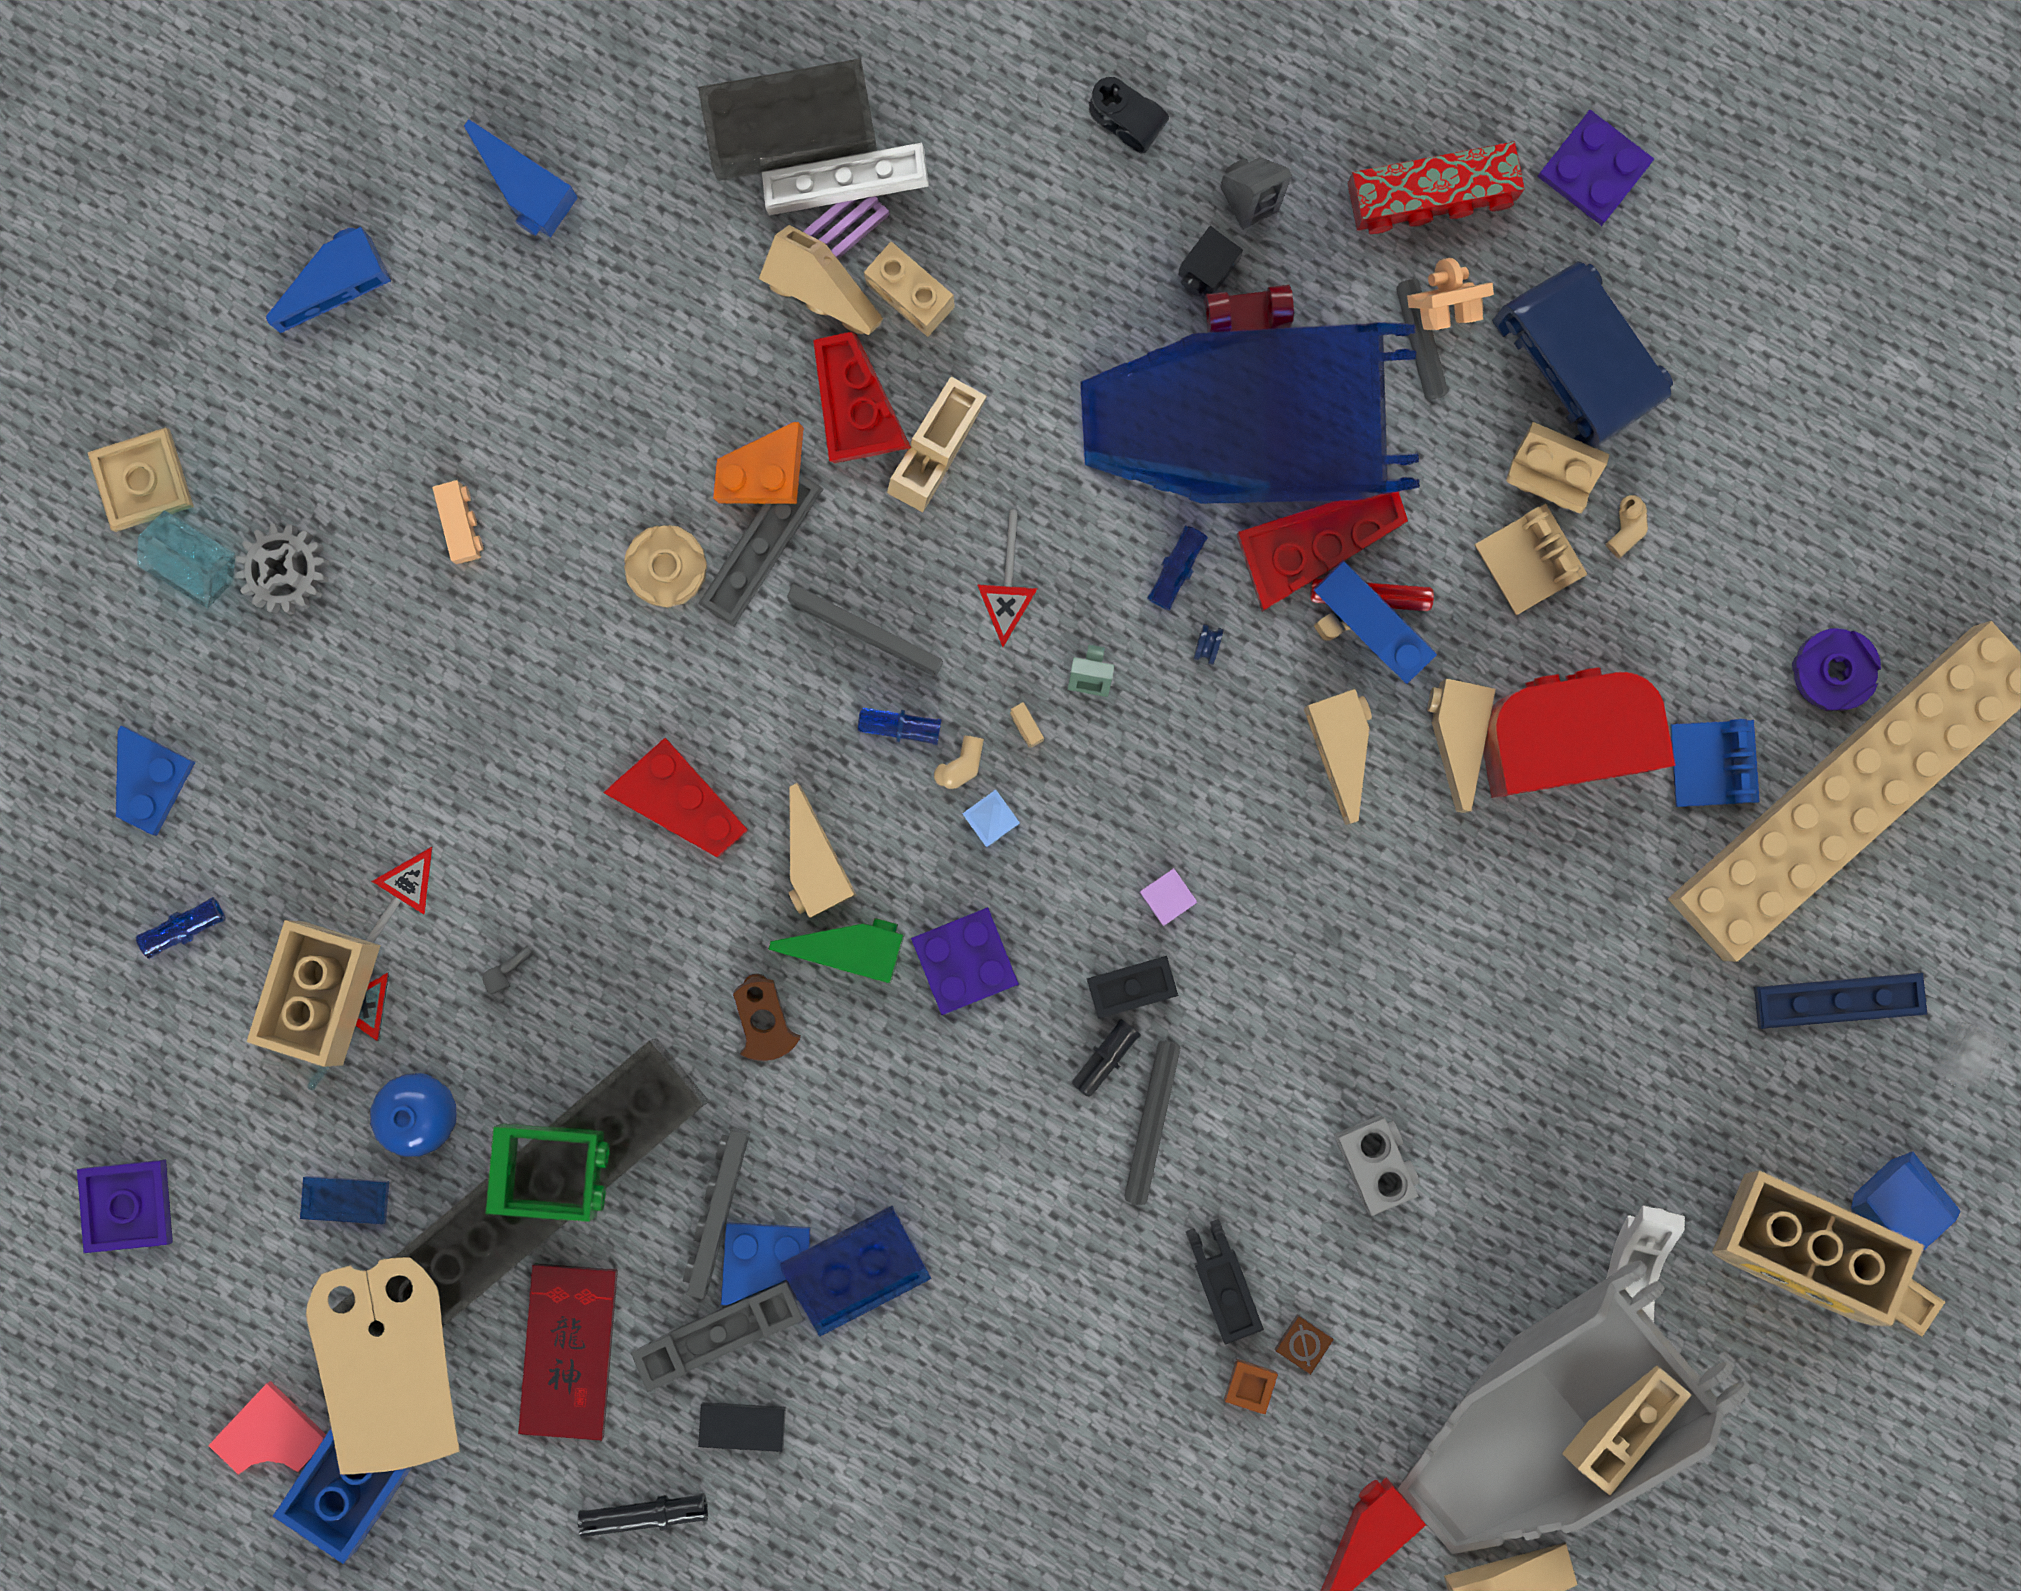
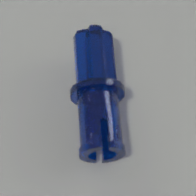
(899, 725)

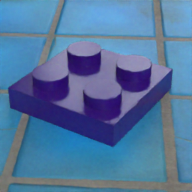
(1595, 167)
(964, 961)
(124, 1206)

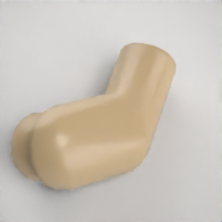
(1632, 525)
(964, 767)

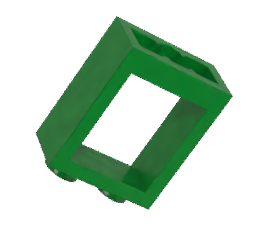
(503, 1168)

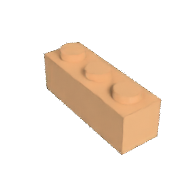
(457, 522)

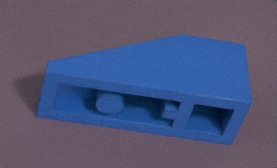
(530, 190)
(332, 277)
(1375, 622)

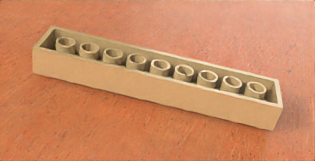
(1854, 793)

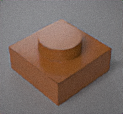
(1250, 1386)

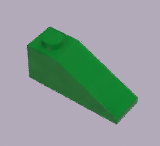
(855, 948)

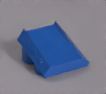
(1906, 1201)

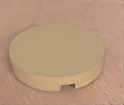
(677, 575)

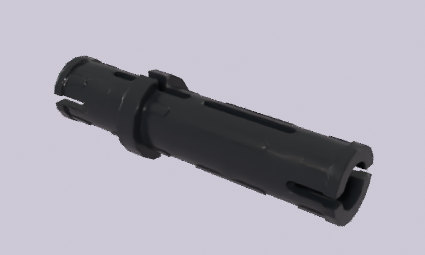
(644, 1515)

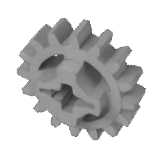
(270, 580)

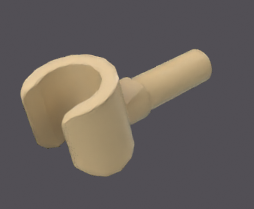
(1330, 627)

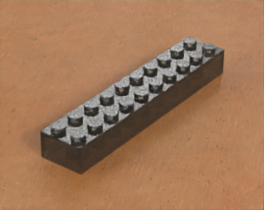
(474, 1250)

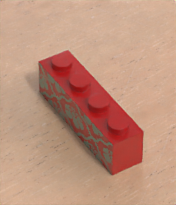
(1436, 187)

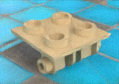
(1530, 559)

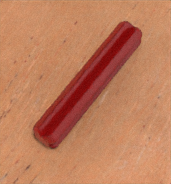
(1395, 596)

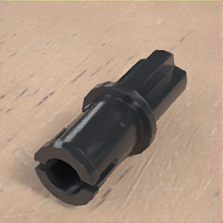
(1105, 1058)

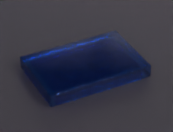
(855, 1271)

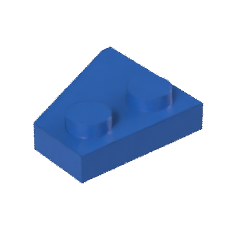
(147, 780)
(755, 1257)

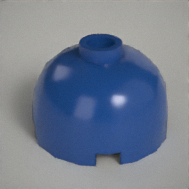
(413, 1115)

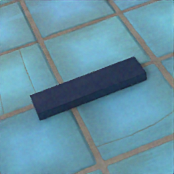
(1840, 1000)

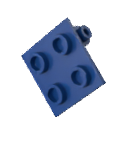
(1715, 763)

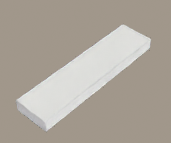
(845, 179)

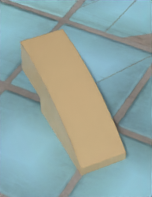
(936, 444)

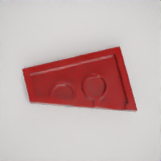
(678, 799)

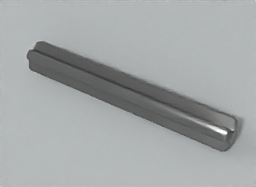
(1152, 1122)

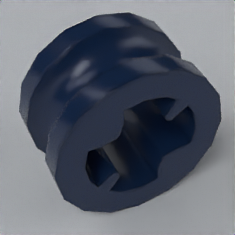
(1208, 644)

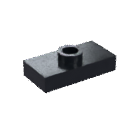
(1132, 987)

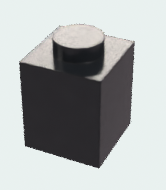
(1209, 263)

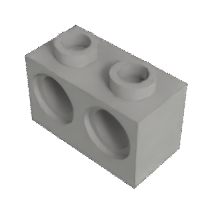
(1368, 1168)

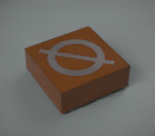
(1304, 1344)

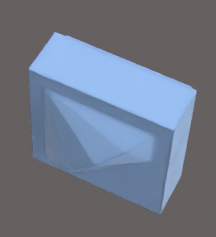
(991, 818)

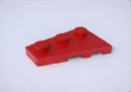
(853, 402)

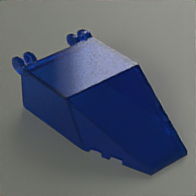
(1251, 415)

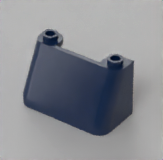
(1586, 352)

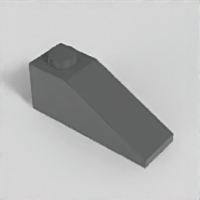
(1255, 189)

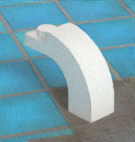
(1646, 1239)

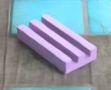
(859, 233)

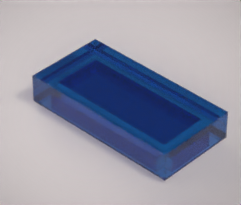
(344, 1200)

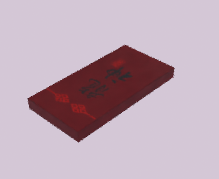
(568, 1351)

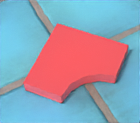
(270, 1431)

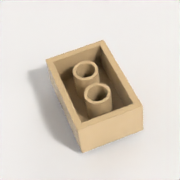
(313, 993)

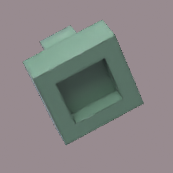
(1091, 674)

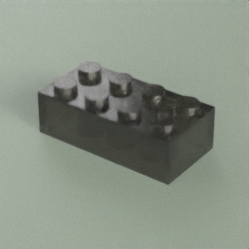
(787, 119)

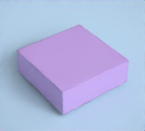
(1168, 897)

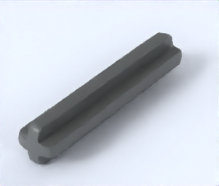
(1423, 342)

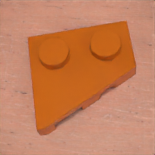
(762, 470)

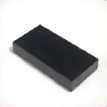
(742, 1427)

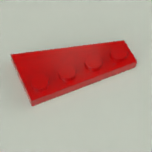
(1309, 543)

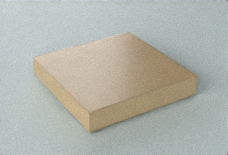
(140, 479)

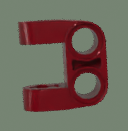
(1250, 310)

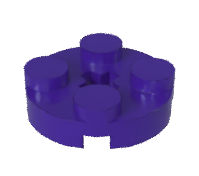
(1860, 674)

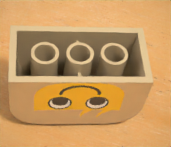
(1817, 1250)

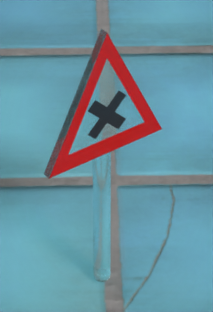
(368, 1020)

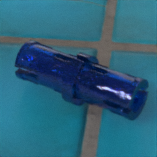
(1177, 567)
(180, 928)

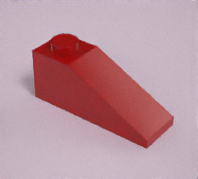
(1374, 1532)

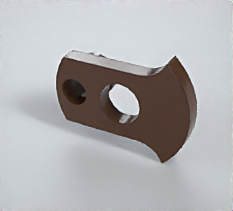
(769, 1043)

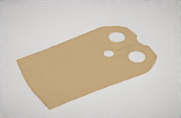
(387, 1391)

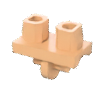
(1451, 290)

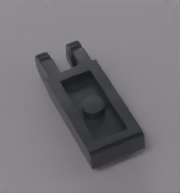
(1225, 1287)

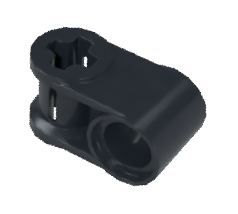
(1131, 117)

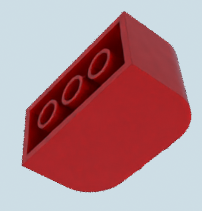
(1576, 732)

